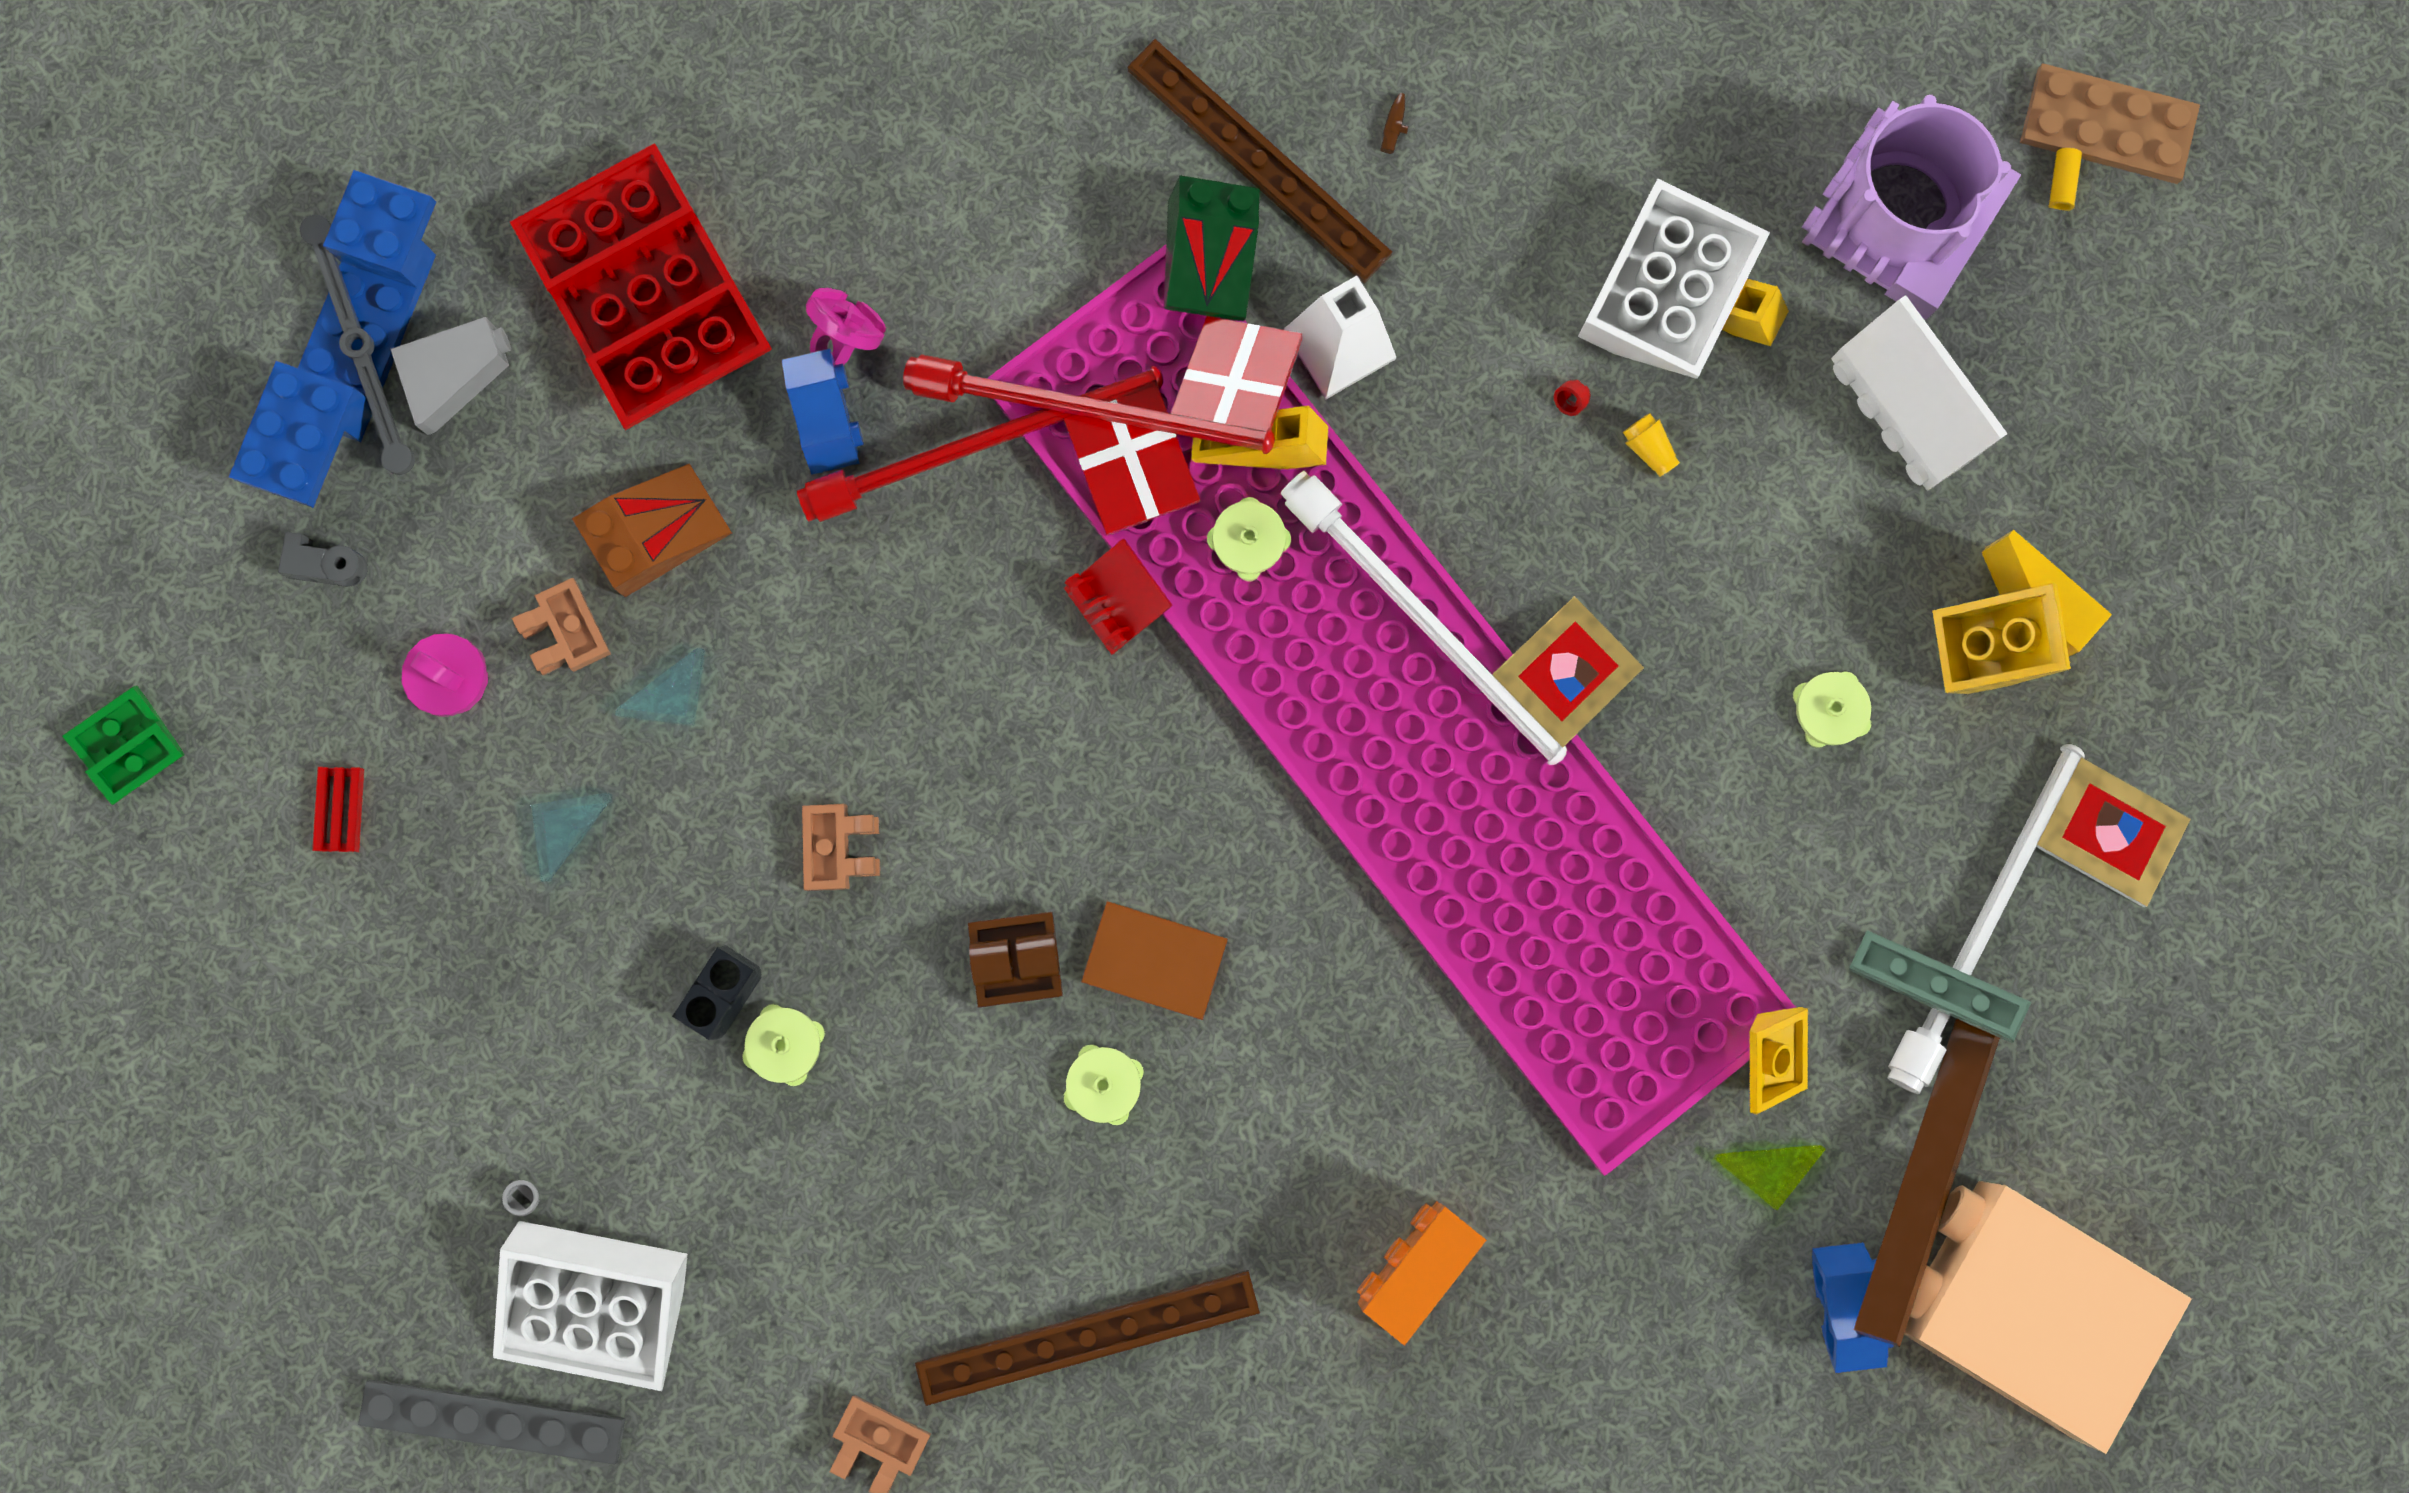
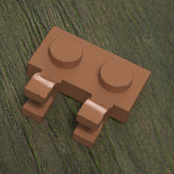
(571, 624)
(826, 847)
(881, 1437)

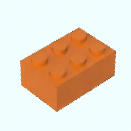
(1419, 1271)

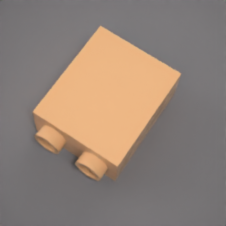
(2042, 1312)

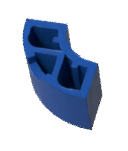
(821, 411)
(1840, 1284)

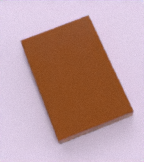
(1154, 960)

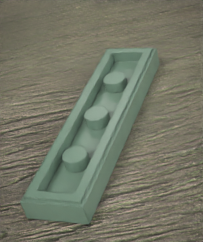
(1940, 986)

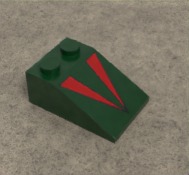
(1210, 247)

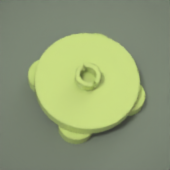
(1249, 538)
(1832, 709)
(783, 1045)
(1103, 1085)

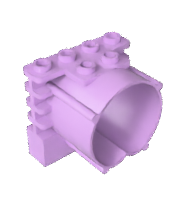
(1896, 255)

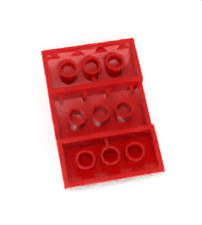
(640, 286)

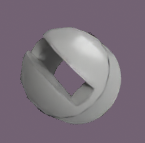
(528, 1191)

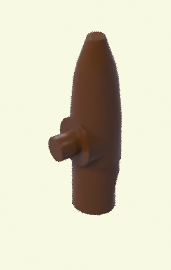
(1394, 125)

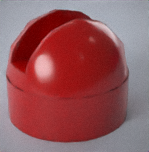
(1565, 391)

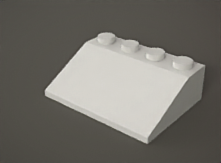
(1674, 282)
(1916, 395)
(588, 1304)

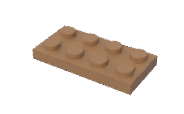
(2110, 123)

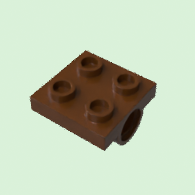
(1015, 959)

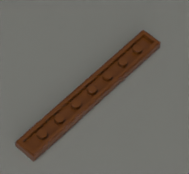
(1259, 161)
(1926, 1184)
(1087, 1337)

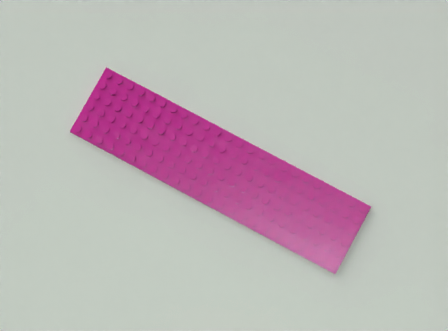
(1510, 871)

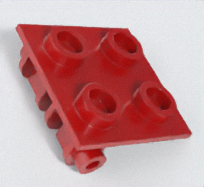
(1117, 596)

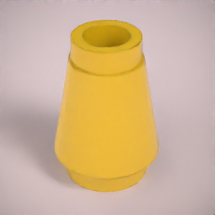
(1651, 444)

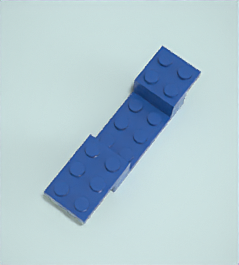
(323, 399)

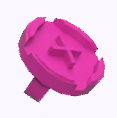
(844, 323)
(444, 675)

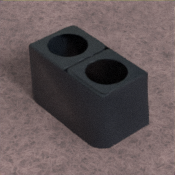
(725, 1013)

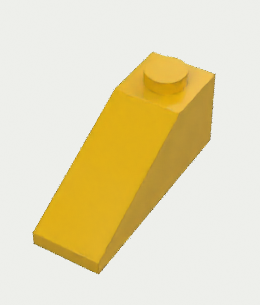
(1757, 313)
(1298, 443)

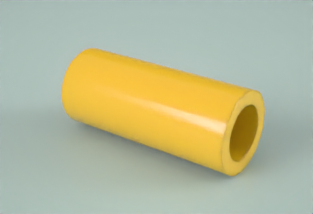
(2065, 179)

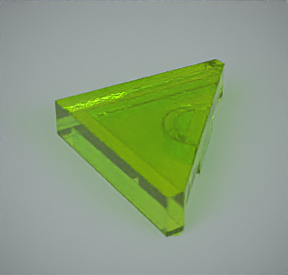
(1771, 1172)

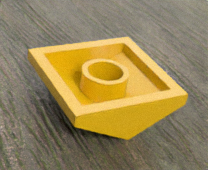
(1778, 1057)

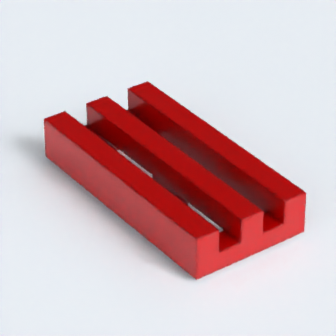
(322, 805)

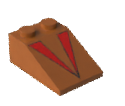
(651, 528)

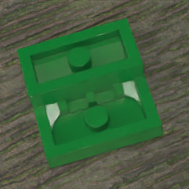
(123, 745)

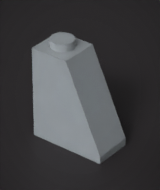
(449, 370)

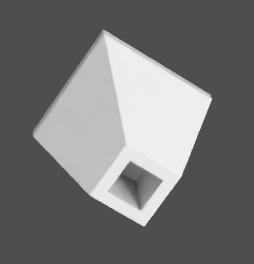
(1342, 338)

